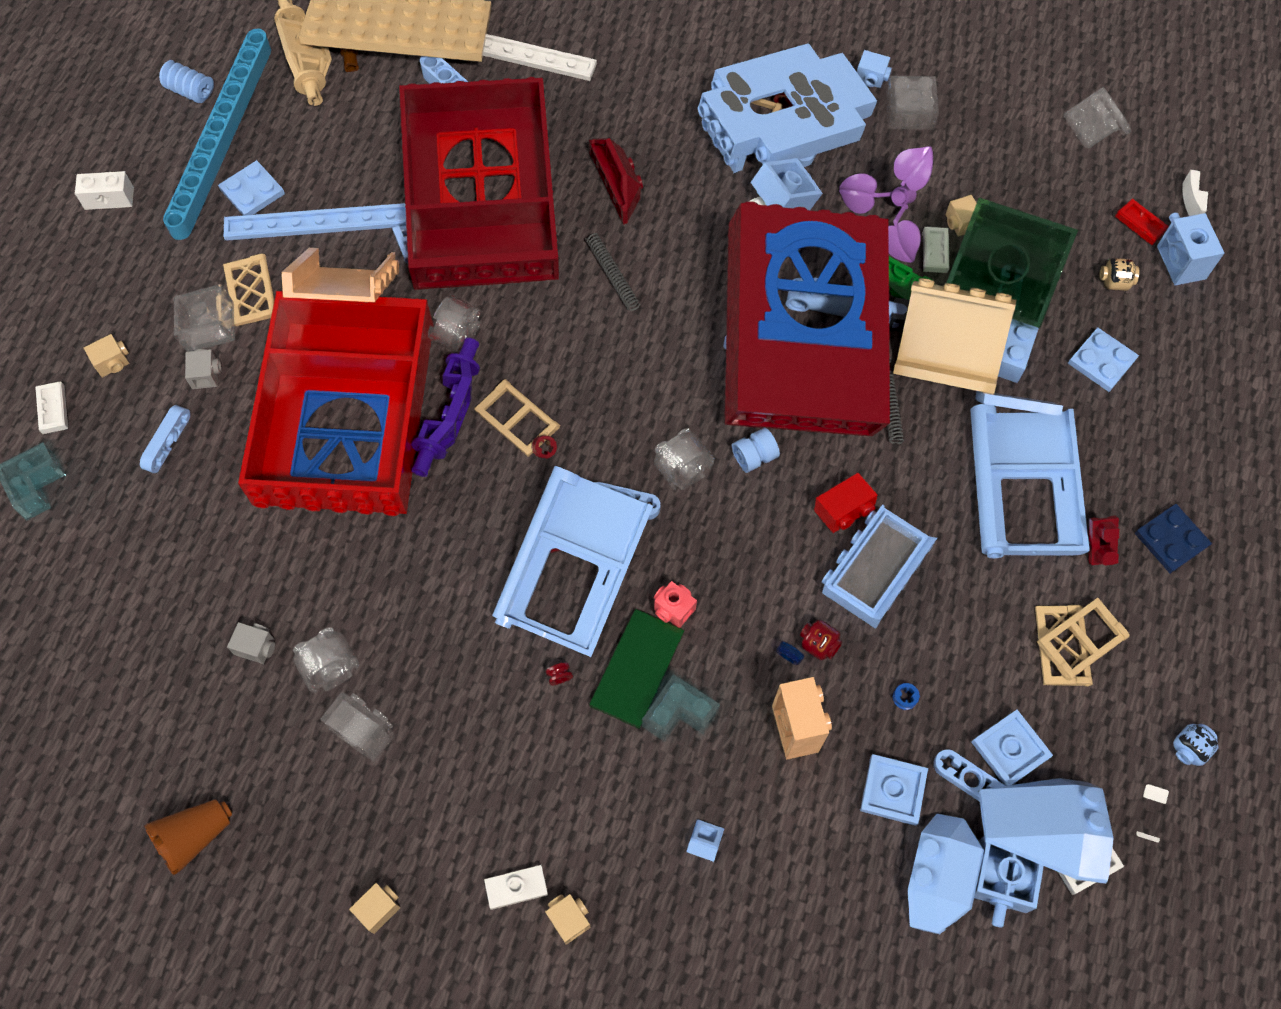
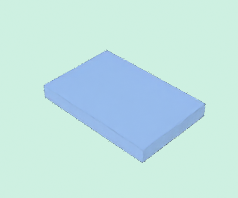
(1019, 403)

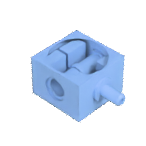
(1190, 248)
(1007, 882)

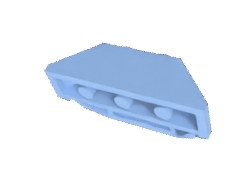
(943, 874)

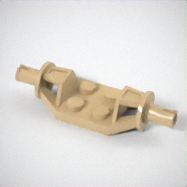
(307, 62)

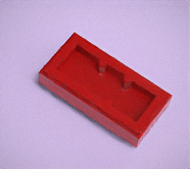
(1142, 221)

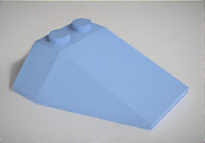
(1052, 824)

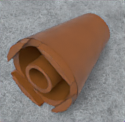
(187, 832)

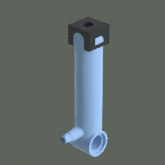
(841, 304)

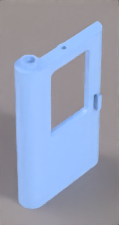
(1028, 449)
(585, 523)

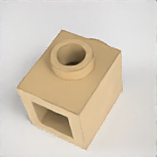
(959, 214)
(107, 355)
(376, 907)
(568, 917)

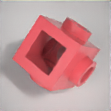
(674, 604)

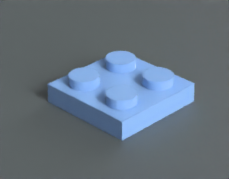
(251, 189)
(1103, 359)
(1012, 748)
(894, 789)

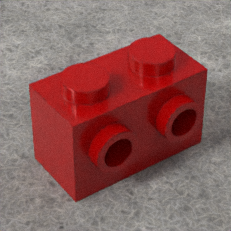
(845, 503)

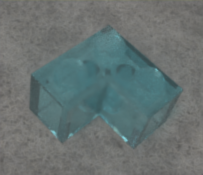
(26, 475)
(677, 703)

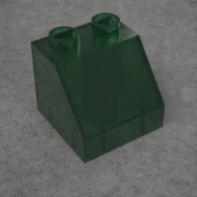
(1013, 256)

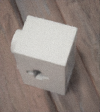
(104, 190)

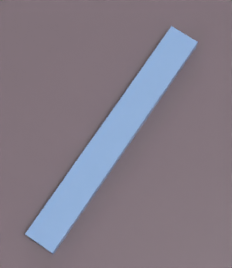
(314, 221)

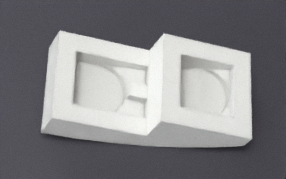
(1194, 199)

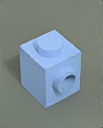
(874, 69)

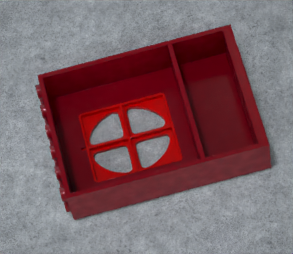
(479, 239)

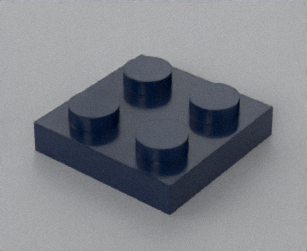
(1173, 538)

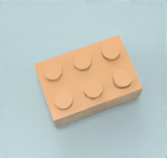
(801, 717)

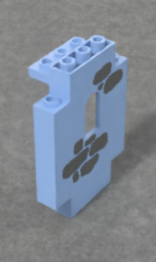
(825, 112)

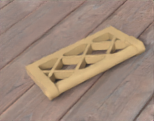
(245, 265)
(1056, 611)

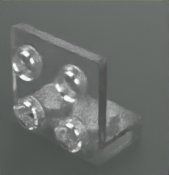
(1096, 118)

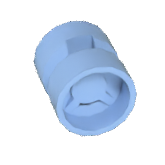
(758, 448)

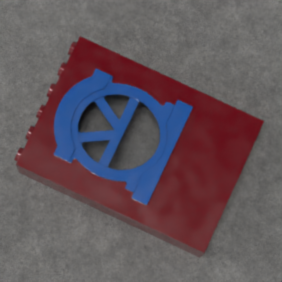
(796, 373)

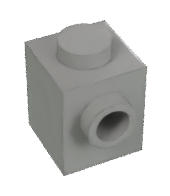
(202, 369)
(252, 642)

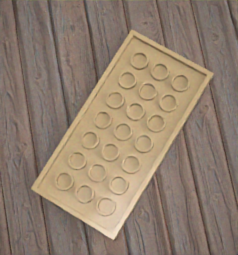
(400, 26)

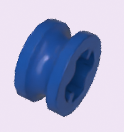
(914, 698)

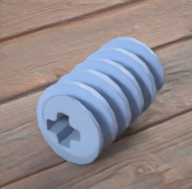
(186, 81)

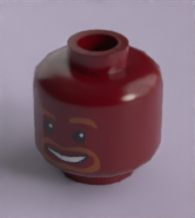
(820, 640)

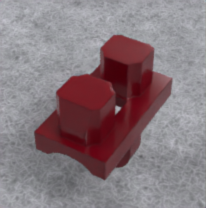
(1108, 530)

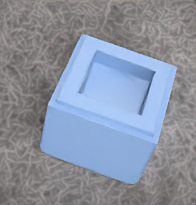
(705, 840)

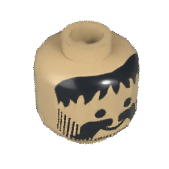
(1119, 274)

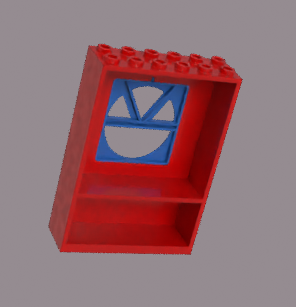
(328, 353)

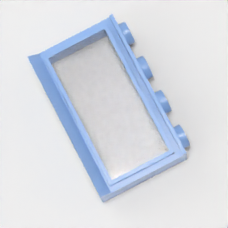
(877, 566)

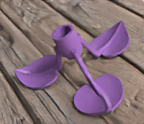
(915, 169)

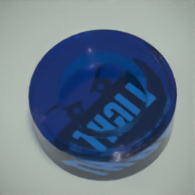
(790, 653)

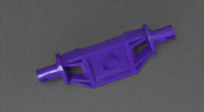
(445, 433)

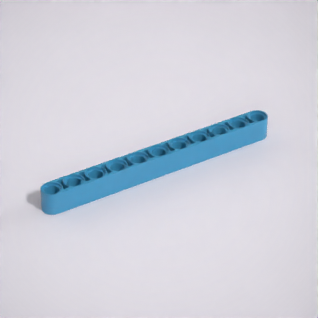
(217, 135)

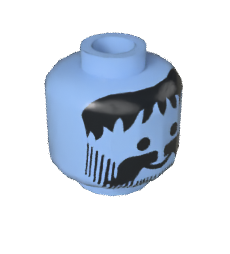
(1196, 744)

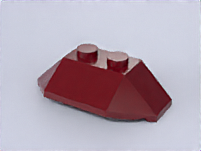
(617, 175)

